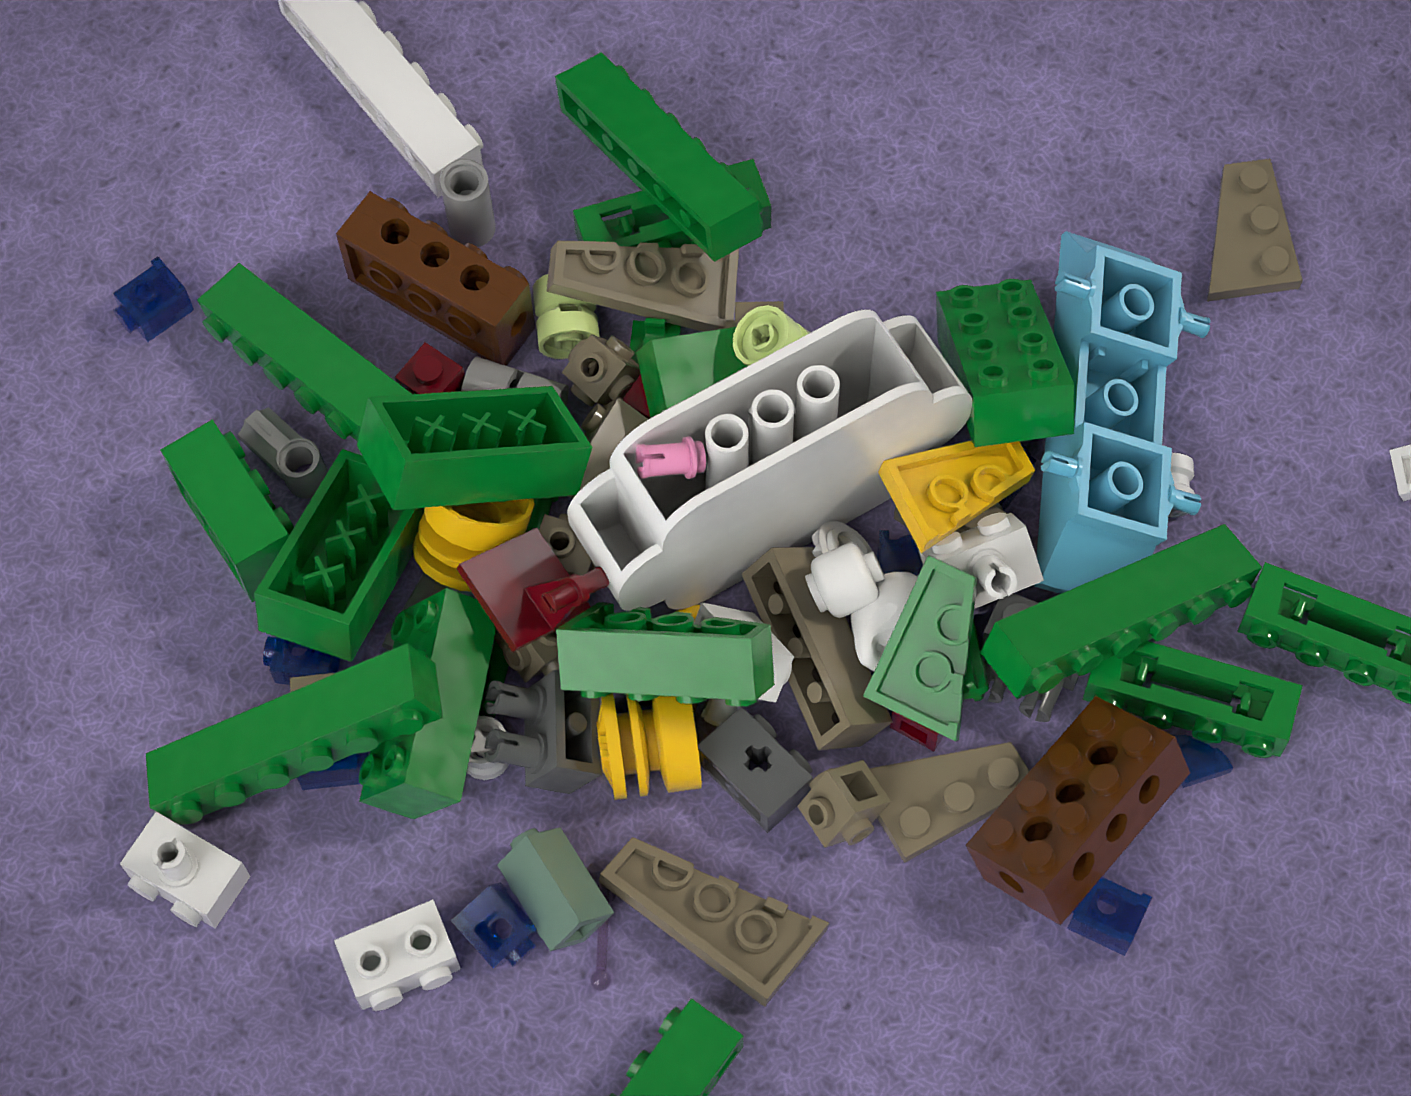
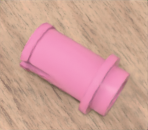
(671, 459)

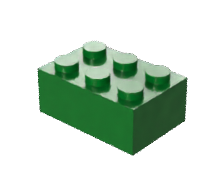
(229, 501)

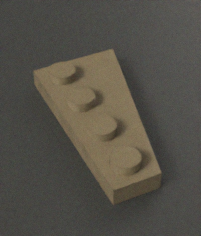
(648, 281)
(730, 929)

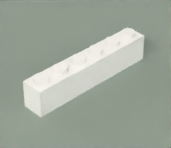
(385, 84)

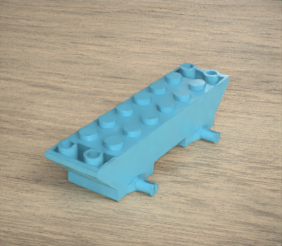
(1112, 478)

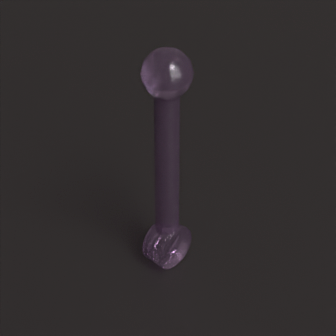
(600, 978)

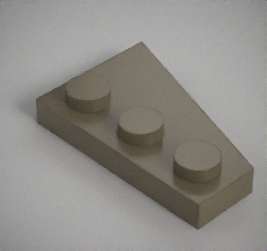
(1252, 235)
(945, 794)

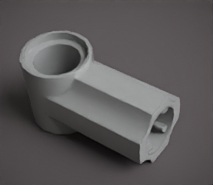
(284, 451)

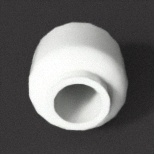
(844, 580)

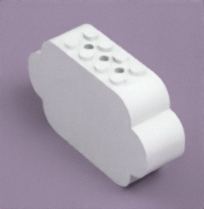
(784, 454)

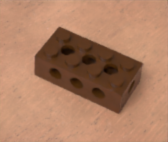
(437, 279)
(1078, 809)

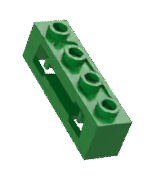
(650, 220)
(1274, 622)
(1260, 721)

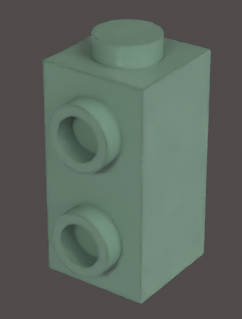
(554, 887)

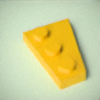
(952, 485)

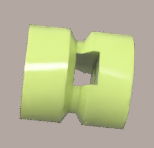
(561, 321)
(763, 333)

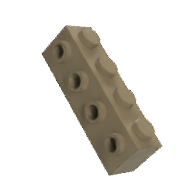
(825, 664)

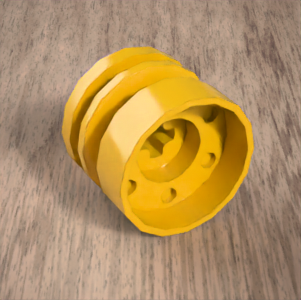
(461, 532)
(649, 742)

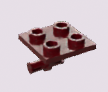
(528, 588)

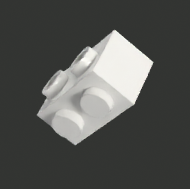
(398, 956)

